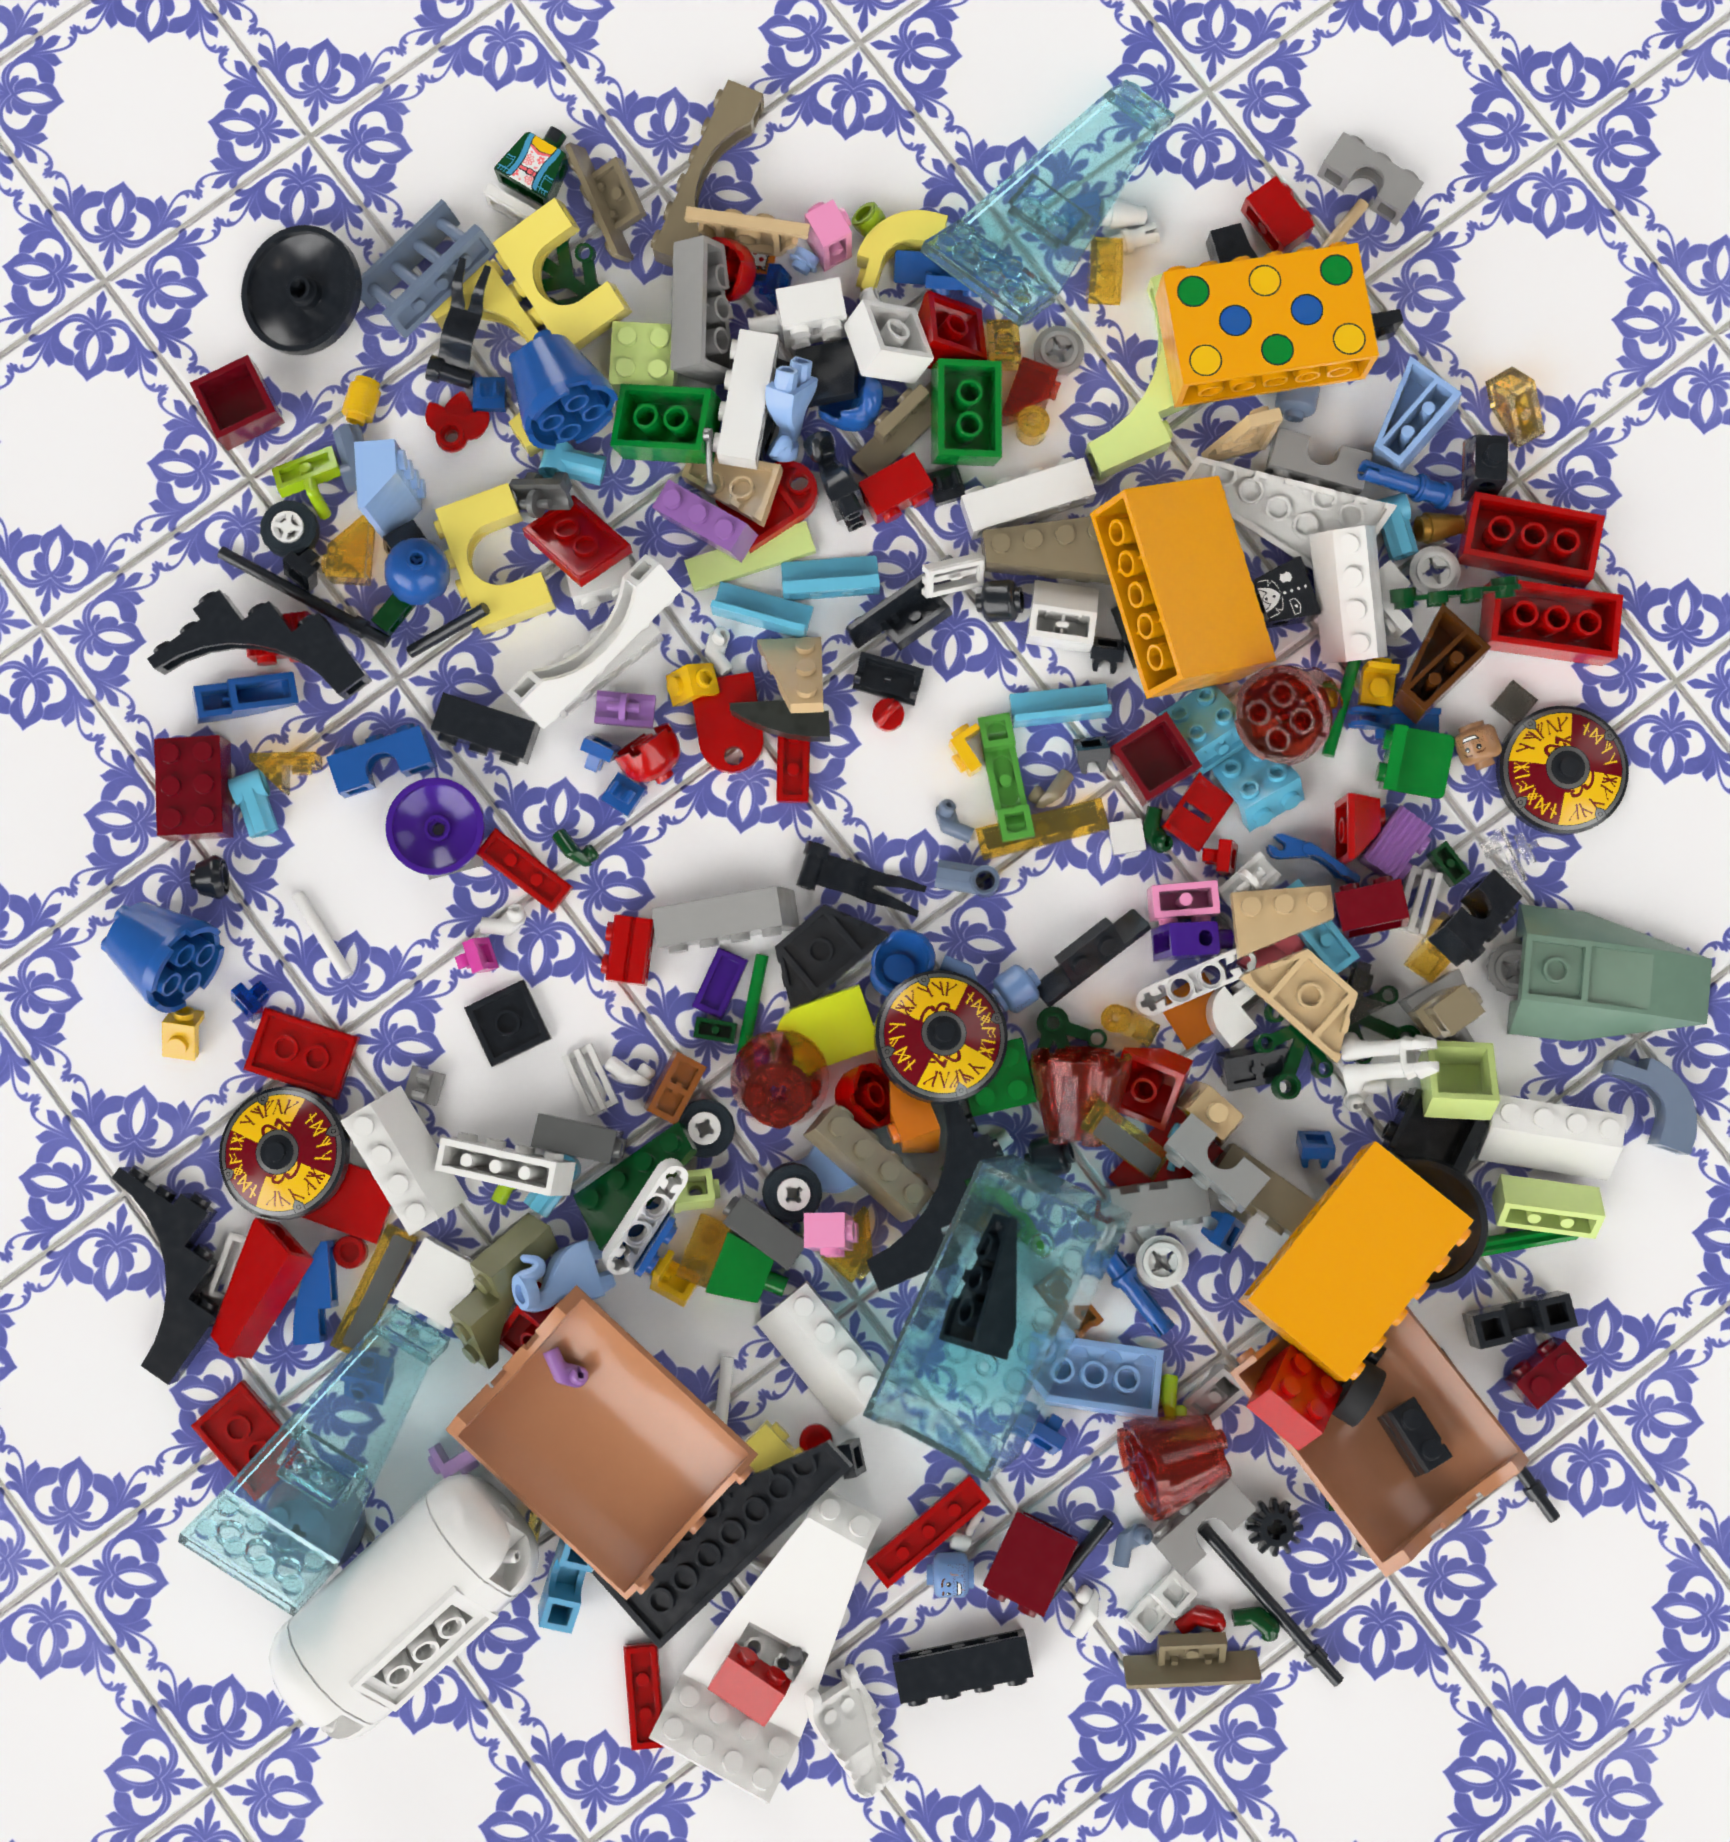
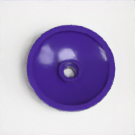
(417, 813)

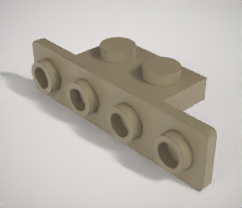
(610, 196)
(896, 431)
(1191, 1662)

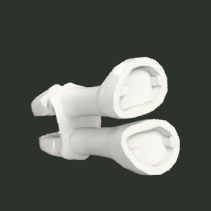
(1358, 1074)

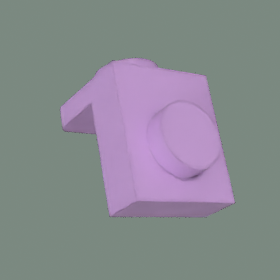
(442, 1464)

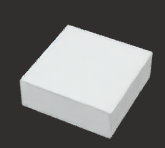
(1127, 836)

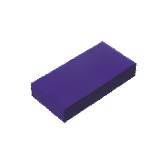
(720, 983)

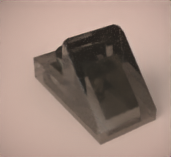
(1361, 981)

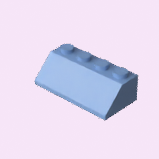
(387, 485)

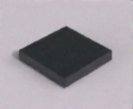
(835, 369)
(508, 1023)

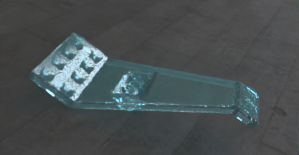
(1040, 220)
(283, 1522)

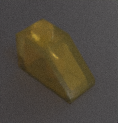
(1105, 271)
(1516, 405)
(351, 555)
(854, 1262)

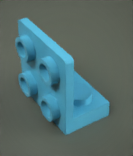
(1207, 725)

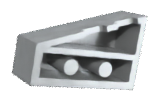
(1161, 1203)

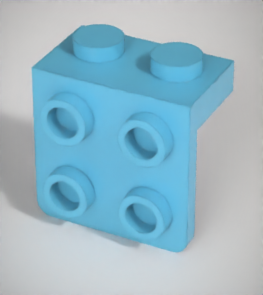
(1259, 787)

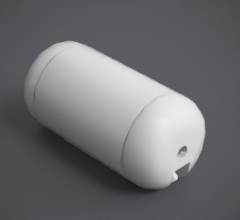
(404, 1607)

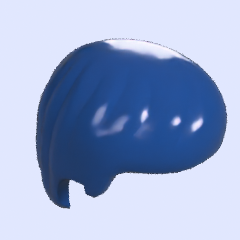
(856, 413)
(899, 958)

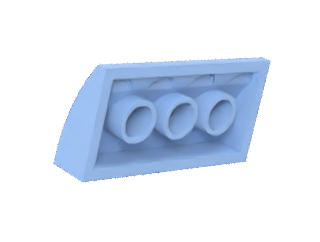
(1109, 1379)

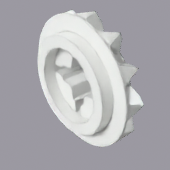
(1439, 558)
(1177, 1261)

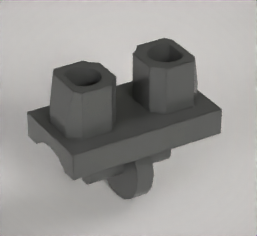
(542, 494)

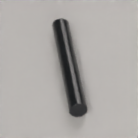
(448, 630)
(1084, 1550)

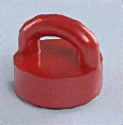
(888, 714)

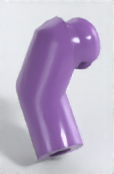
(564, 1372)

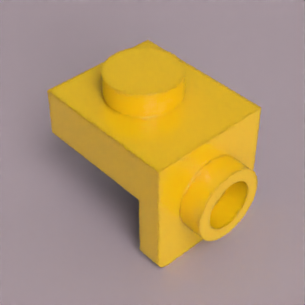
(691, 683)
(963, 756)
(181, 1034)
(669, 1285)

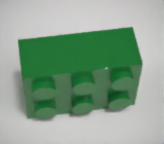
(966, 412)
(664, 423)

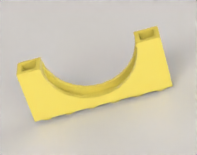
(503, 307)

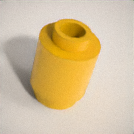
(361, 400)

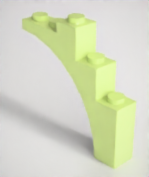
(1142, 431)

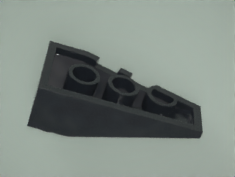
(986, 1308)

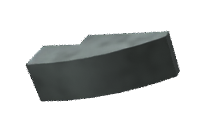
(777, 720)

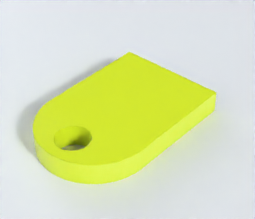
(835, 1023)

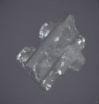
(1499, 843)

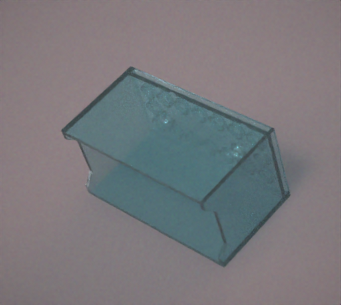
(939, 1387)

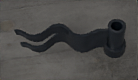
(459, 333)
(851, 878)

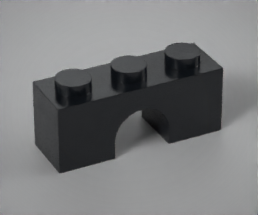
(1462, 934)
(1520, 1317)

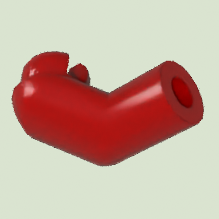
(1201, 1616)

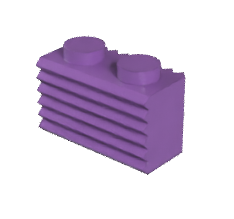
(1396, 844)

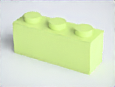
(1548, 1206)

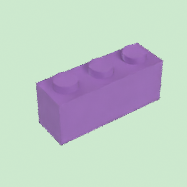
(705, 520)

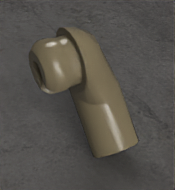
(1054, 791)

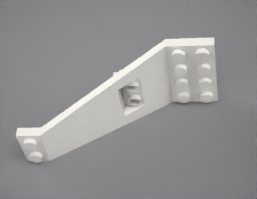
(790, 1604)

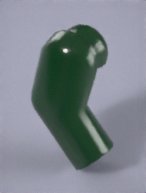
(1153, 833)
(572, 851)
(1259, 1618)

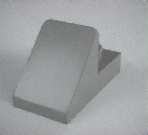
(1214, 1393)

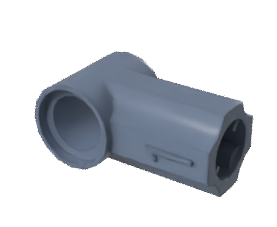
(344, 439)
(963, 877)

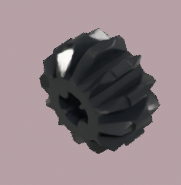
(1282, 1534)

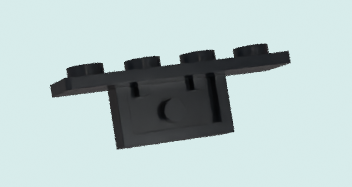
(901, 616)
(1090, 954)

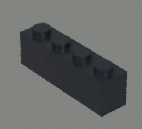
(962, 1667)

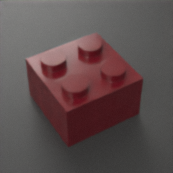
(237, 402)
(1154, 759)
(1371, 907)

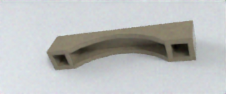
(732, 121)

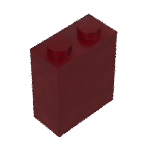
(1030, 1563)

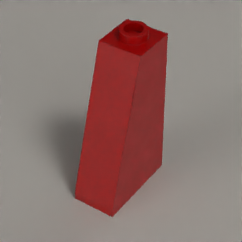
(259, 1288)

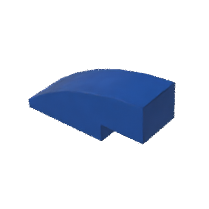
(244, 697)
(316, 1294)

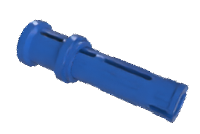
(1417, 487)
(1125, 1277)

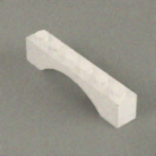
(642, 596)

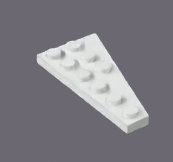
(1289, 509)

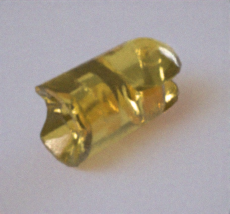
(1129, 1024)

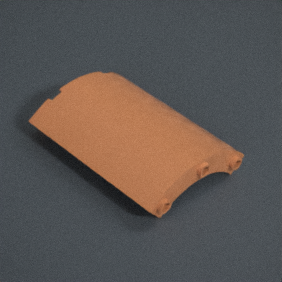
(605, 1463)
(1366, 1475)

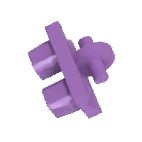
(625, 709)

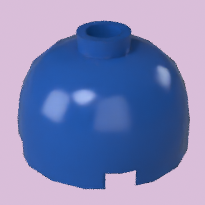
(417, 571)

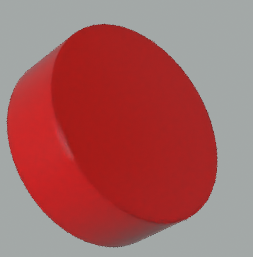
(350, 1252)
(814, 1435)

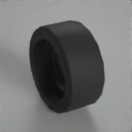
(1359, 1394)

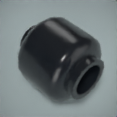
(1000, 601)
(1049, 1156)

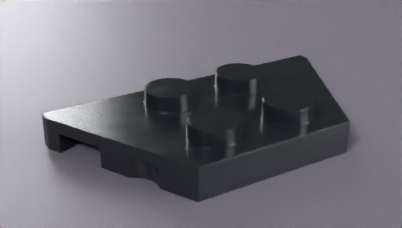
(823, 952)

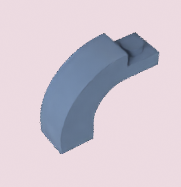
(1672, 1102)

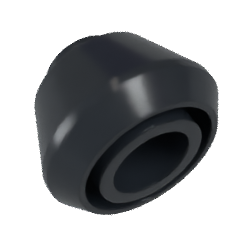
(211, 877)

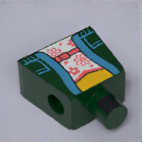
(535, 166)

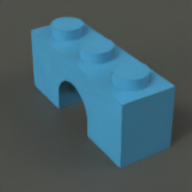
(562, 1590)

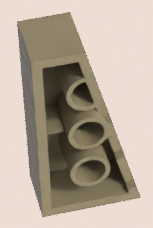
(1046, 549)

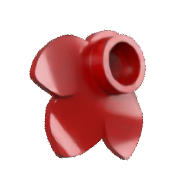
(456, 418)

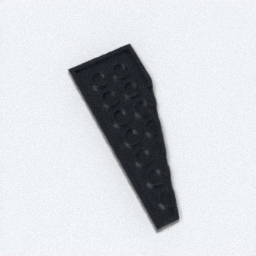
(733, 1535)

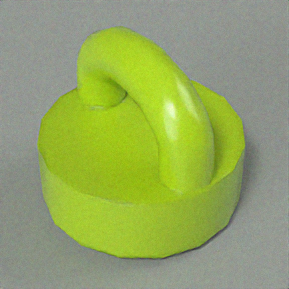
(867, 218)

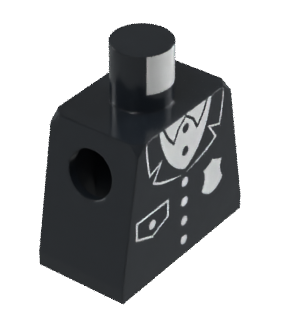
(1286, 595)

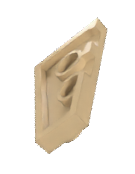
(1247, 436)
(739, 488)
(797, 670)
(1275, 914)

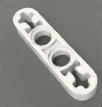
(1197, 985)
(640, 1215)

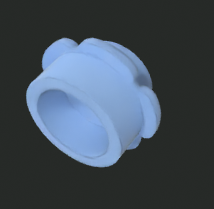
(804, 261)

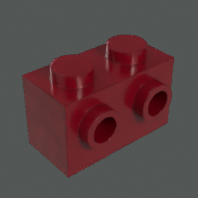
(1545, 1372)

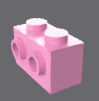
(829, 234)
(1183, 901)
(830, 1233)

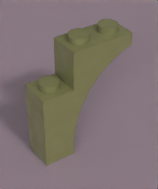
(483, 1312)

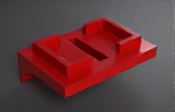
(1206, 799)

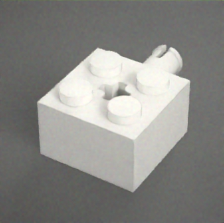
(806, 314)
(887, 339)

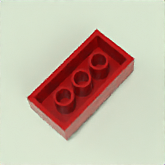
(1530, 539)
(1554, 623)

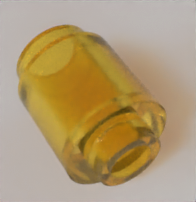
(1032, 434)

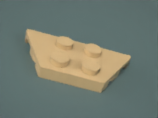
(758, 233)
(1307, 997)

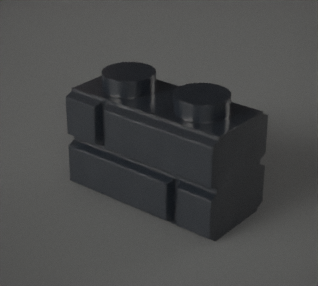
(1414, 1437)

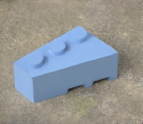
(1416, 414)

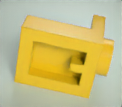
(1377, 682)

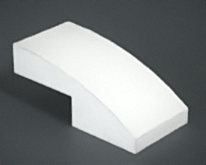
(1160, 1604)

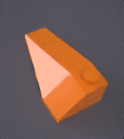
(912, 1123)

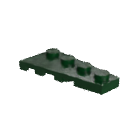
(613, 1193)

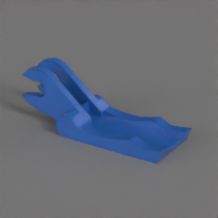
(1387, 715)
(1296, 848)

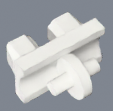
(1253, 876)

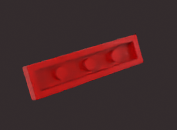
(928, 1531)

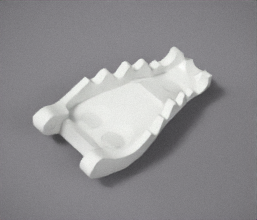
(849, 1728)

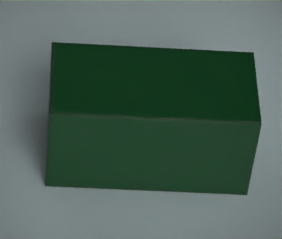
(392, 614)
(1448, 863)
(715, 1030)

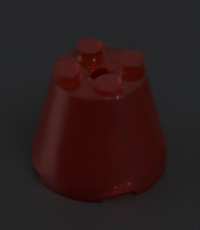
(1276, 722)
(779, 1060)
(1072, 1083)
(1172, 1460)

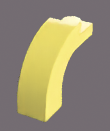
(898, 232)

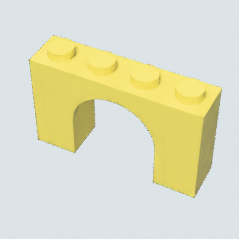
(524, 254)
(463, 527)

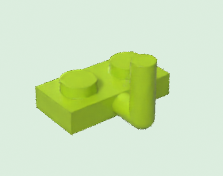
(306, 474)

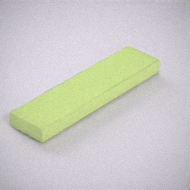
(715, 566)

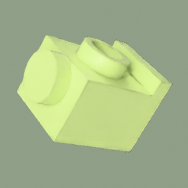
(703, 1181)

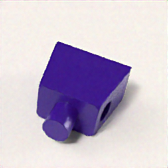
(1189, 940)

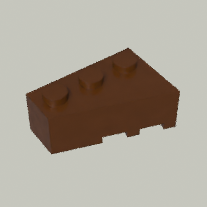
(1441, 662)

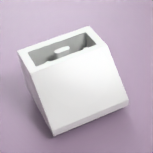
(1062, 616)

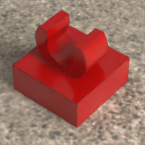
(1223, 857)

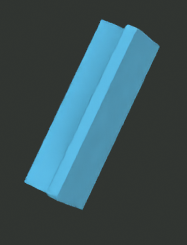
(830, 578)
(762, 610)
(1059, 705)
(1328, 943)

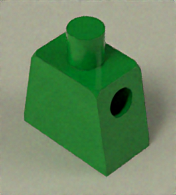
(744, 1272)

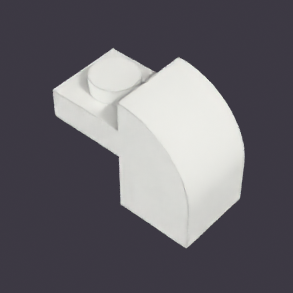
(1395, 620)
(1227, 1017)

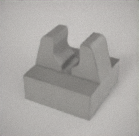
(424, 1085)

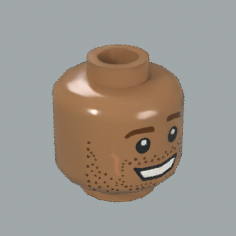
(1478, 745)

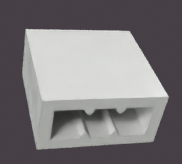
(435, 1282)

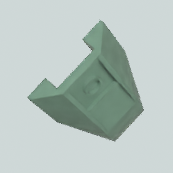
(1602, 979)

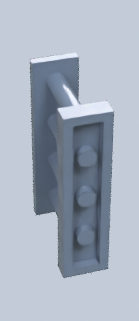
(435, 284)

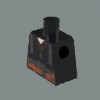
(1484, 462)

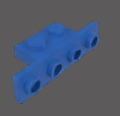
(916, 268)

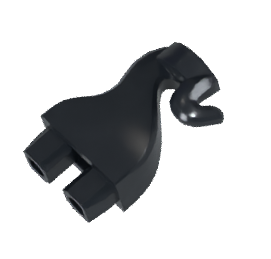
(837, 481)

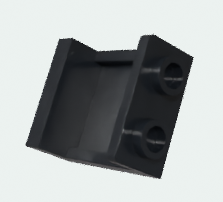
(1436, 1138)

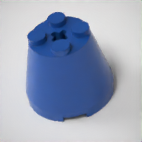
(559, 391)
(163, 953)

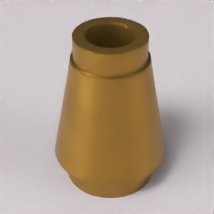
(1437, 526)

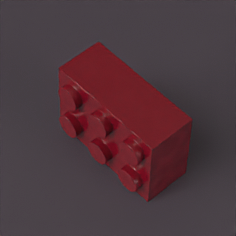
(193, 788)

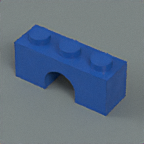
(354, 766)

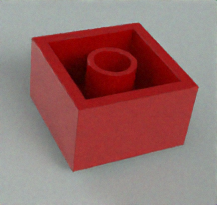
(1294, 1397)

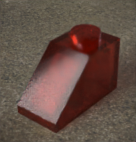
(1032, 385)

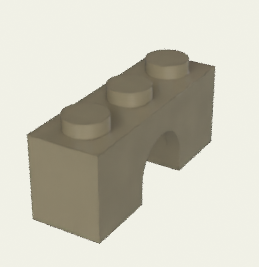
(1447, 1011)

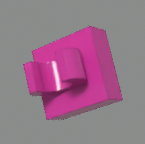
(477, 956)

